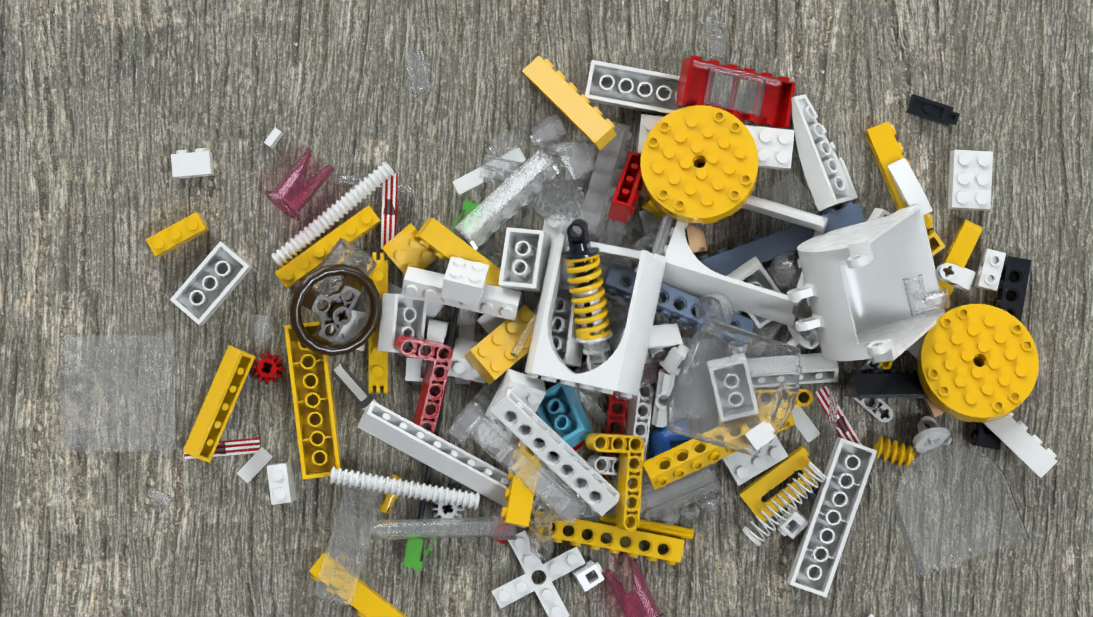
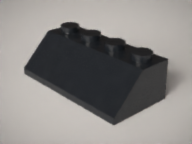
(883, 385)

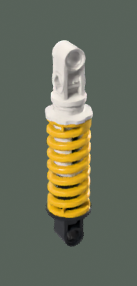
(588, 295)

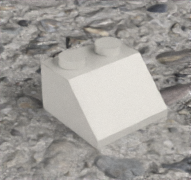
(460, 366)

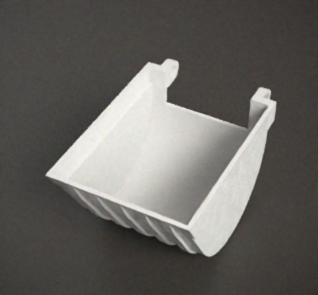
(859, 287)

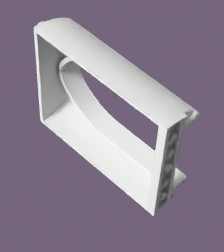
(692, 277)
(626, 365)

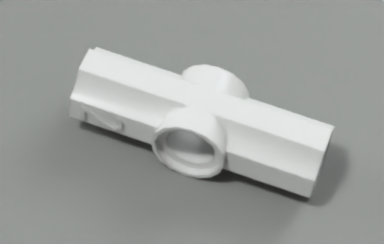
(664, 387)

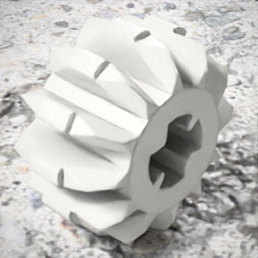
(447, 515)

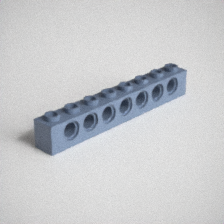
(669, 295)

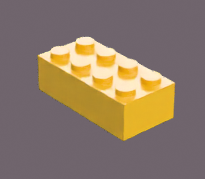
(493, 354)

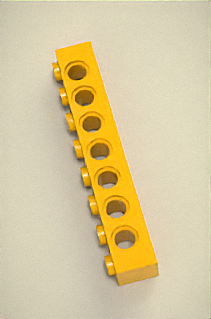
(687, 459)
(674, 544)

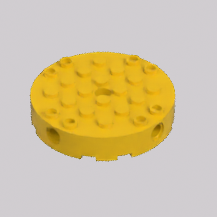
(695, 137)
(985, 336)

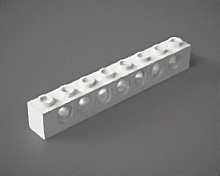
(554, 443)

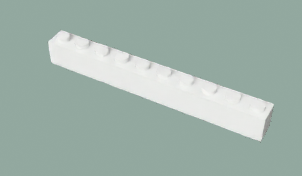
(1015, 436)
(435, 452)

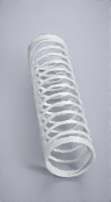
(754, 538)

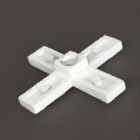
(545, 591)

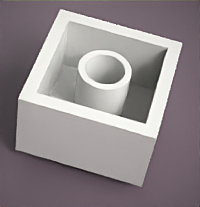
(464, 281)

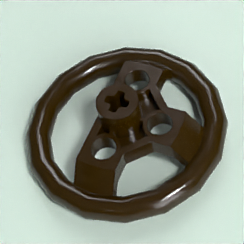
(309, 297)

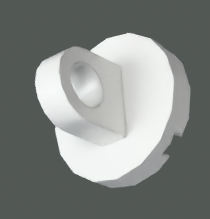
(805, 338)
(930, 437)

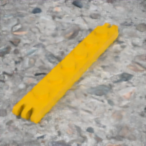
(378, 359)

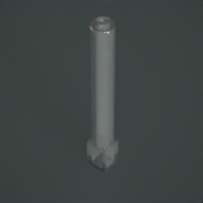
(444, 528)

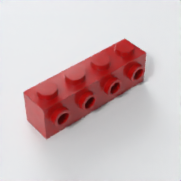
(627, 188)

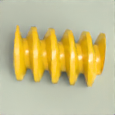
(894, 451)

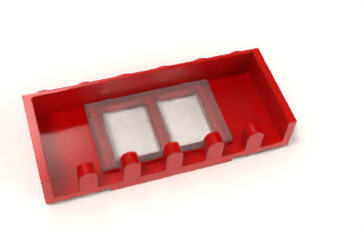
(739, 92)

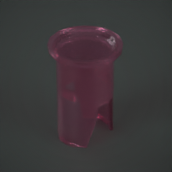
(294, 191)
(635, 603)

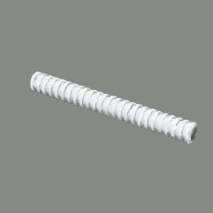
(332, 214)
(404, 488)

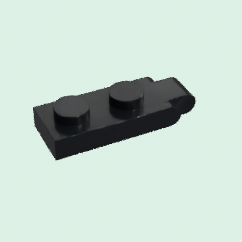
(932, 111)

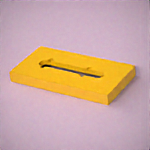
(753, 492)

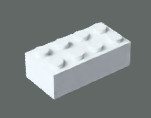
(211, 283)
(528, 389)

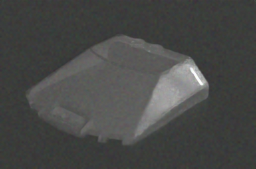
(732, 385)

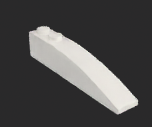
(822, 168)

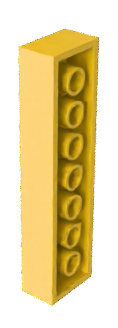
(313, 406)

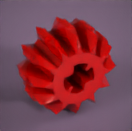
(262, 365)

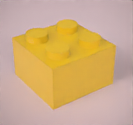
(406, 250)

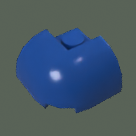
(663, 440)

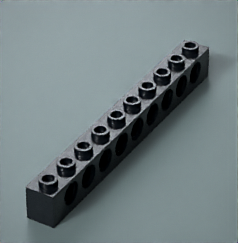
(1021, 268)

